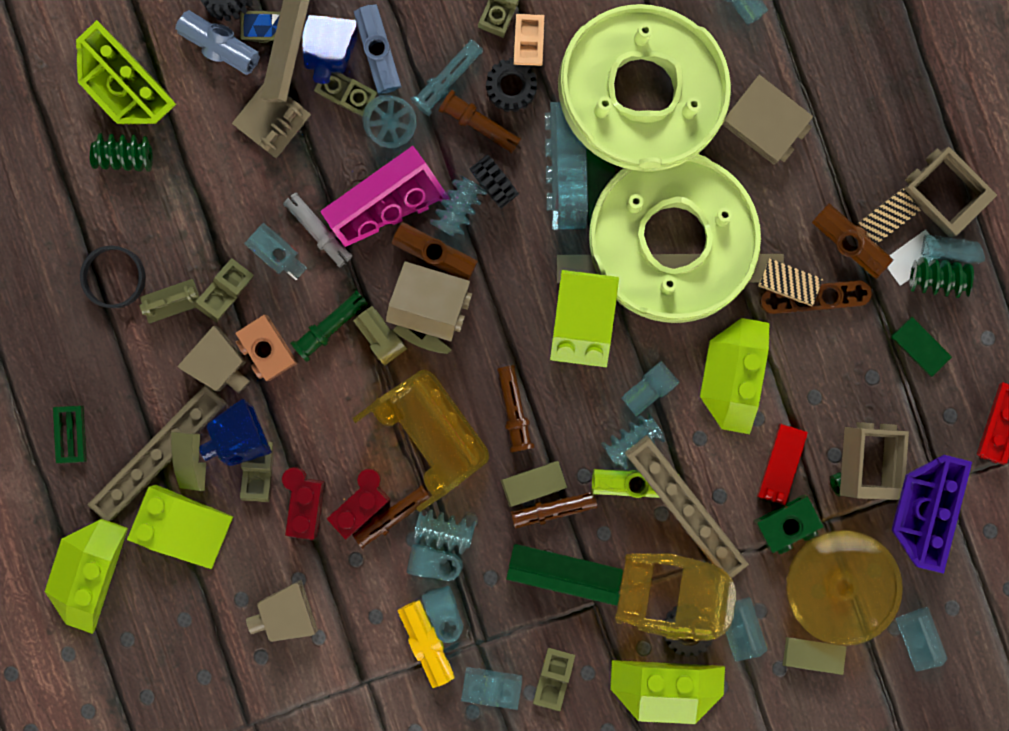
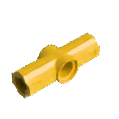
(426, 644)

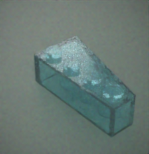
(566, 173)

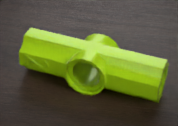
(617, 483)

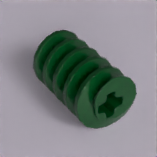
(121, 153)
(941, 276)

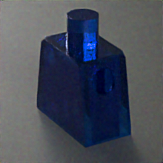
(328, 45)
(236, 436)

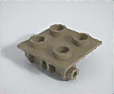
(271, 123)

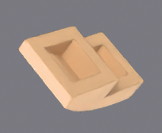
(529, 40)

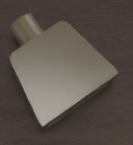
(216, 362)
(284, 614)

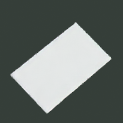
(904, 258)

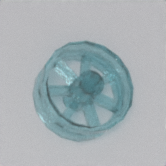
(389, 121)

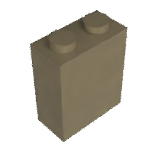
(768, 120)
(429, 301)

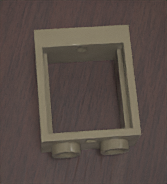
(983, 192)
(893, 462)

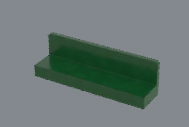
(565, 574)

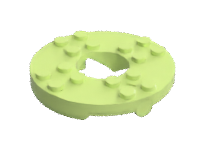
(649, 137)
(691, 290)

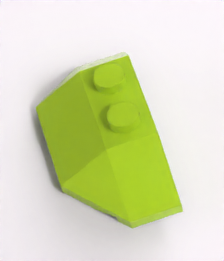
(118, 79)
(736, 374)
(85, 572)
(667, 690)

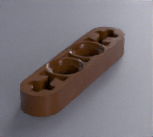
(819, 304)

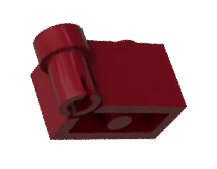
(304, 504)
(360, 505)

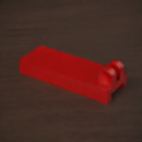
(995, 438)
(782, 464)

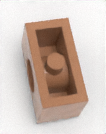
(281, 356)

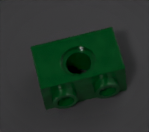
(771, 524)

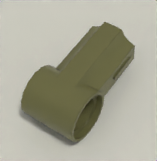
(383, 341)

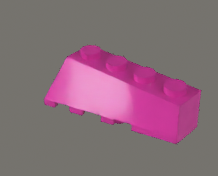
(384, 198)

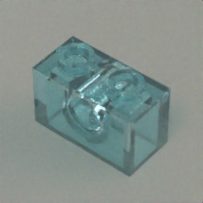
(491, 688)

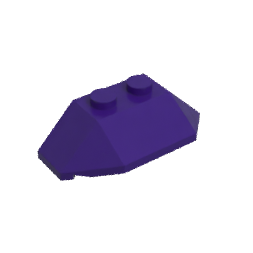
(930, 510)

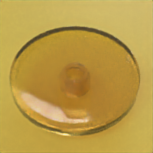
(844, 587)

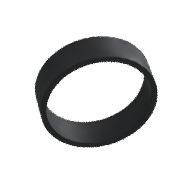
(84, 271)

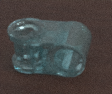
(428, 562)
(441, 609)

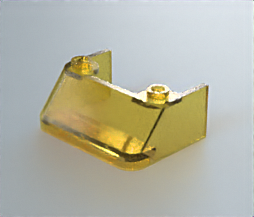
(436, 430)

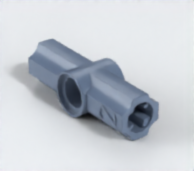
(373, 32)
(217, 42)

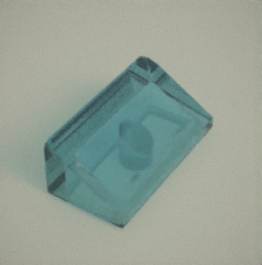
(952, 249)
(745, 632)
(922, 639)

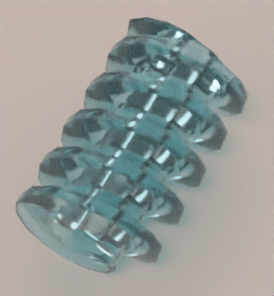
(458, 207)
(619, 447)
(444, 531)

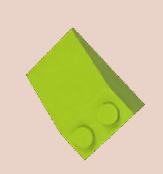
(584, 318)
(180, 527)

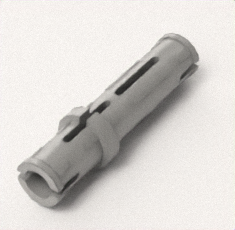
(325, 238)

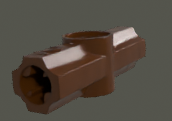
(418, 243)
(866, 254)

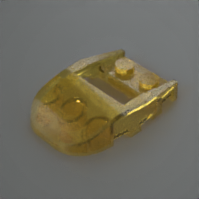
(704, 599)

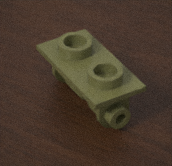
(169, 301)

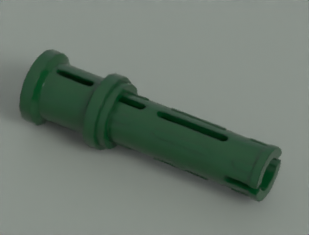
(319, 334)

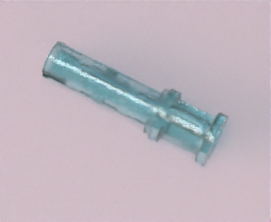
(434, 85)

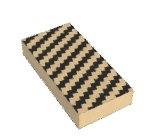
(889, 216)
(790, 282)

